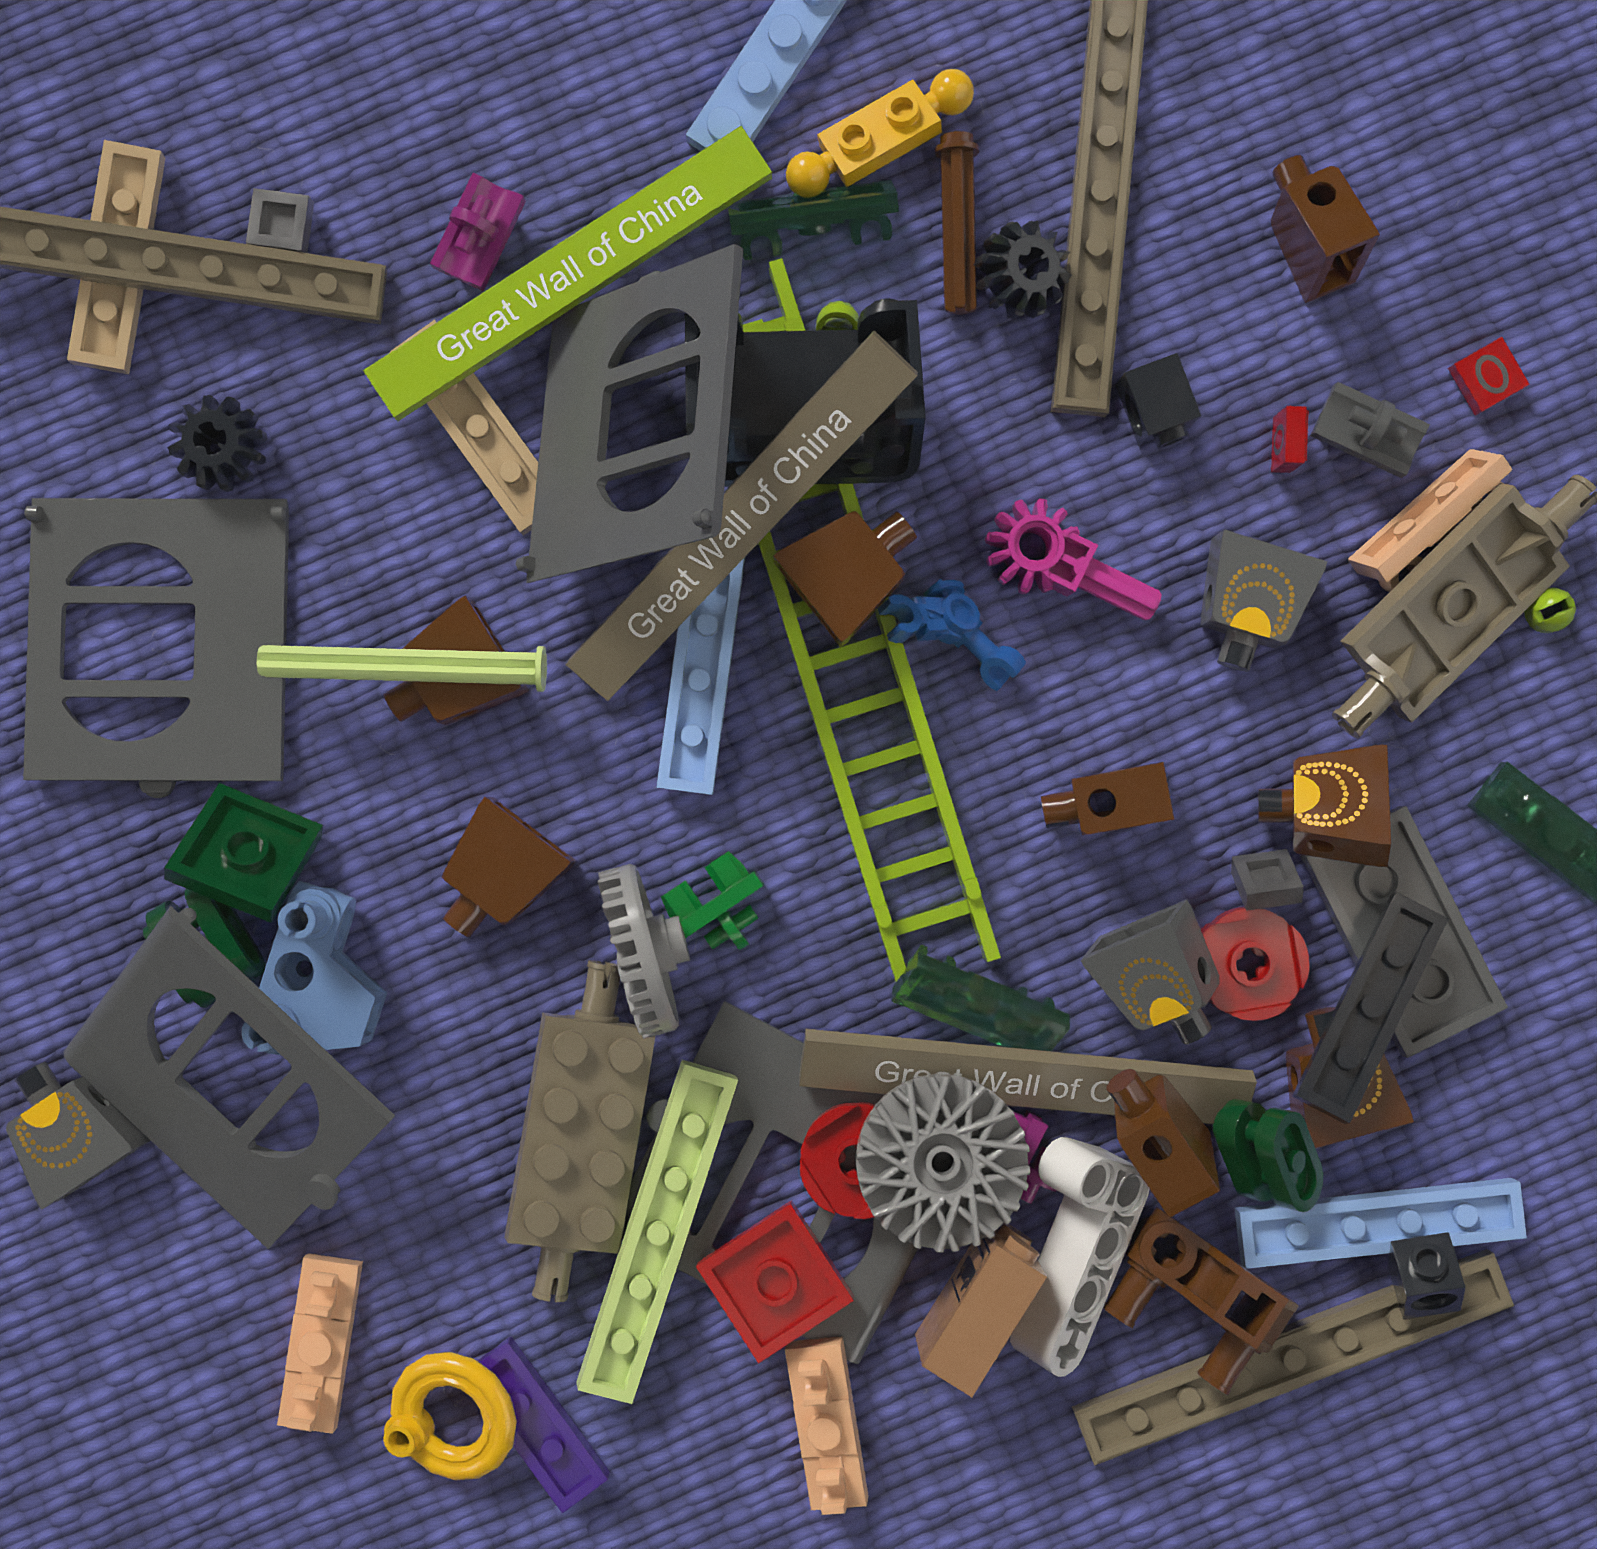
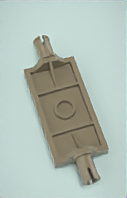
(1459, 601)
(579, 1133)

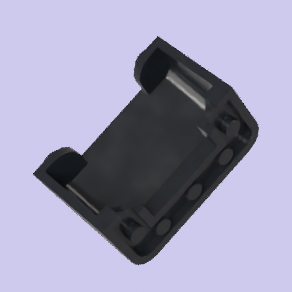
(785, 369)

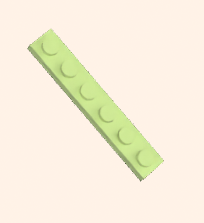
(656, 1232)

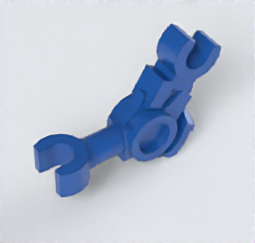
(955, 620)

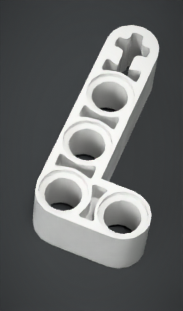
(1081, 1251)

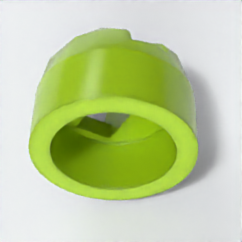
(837, 316)
(1557, 621)

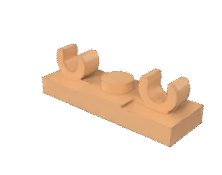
(1429, 517)
(319, 1343)
(826, 1424)

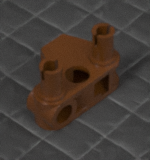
(1209, 1282)

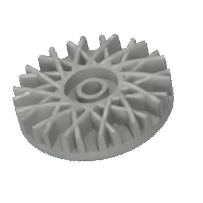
(645, 949)
(949, 1206)

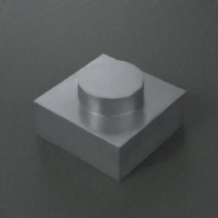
(280, 220)
(1266, 879)

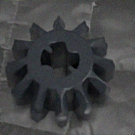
(1037, 259)
(201, 431)

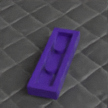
(545, 1431)

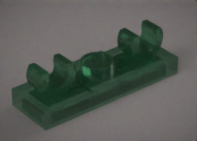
(814, 214)
(1540, 826)
(979, 1004)

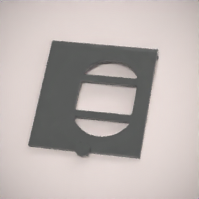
(572, 514)
(240, 601)
(125, 1065)
(771, 1097)

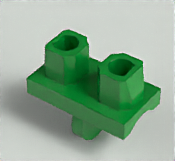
(735, 885)

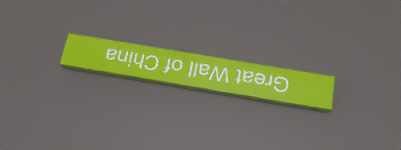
(568, 273)

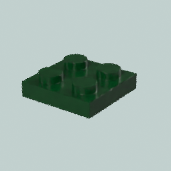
(243, 852)

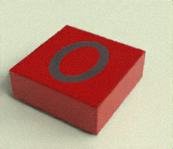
(1488, 376)
(1289, 439)

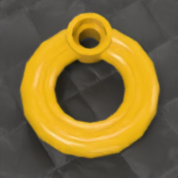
(412, 1429)

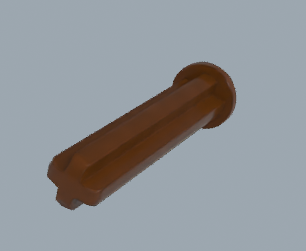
(958, 221)

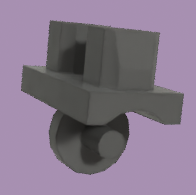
(1369, 429)

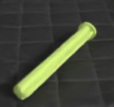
(404, 665)

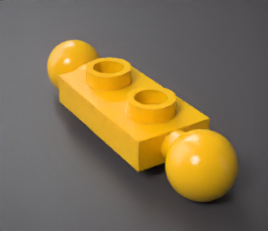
(880, 133)

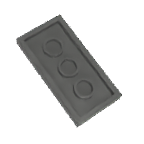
(1456, 981)

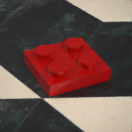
(775, 1281)

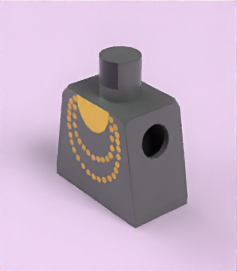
(1255, 594)
(1158, 971)
(67, 1134)

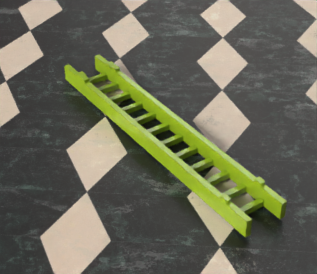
(906, 692)

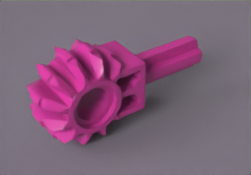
(1066, 561)

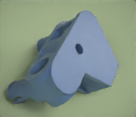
(338, 999)

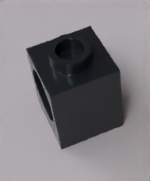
(1158, 402)
(1426, 1276)

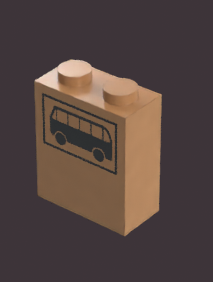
(980, 1308)

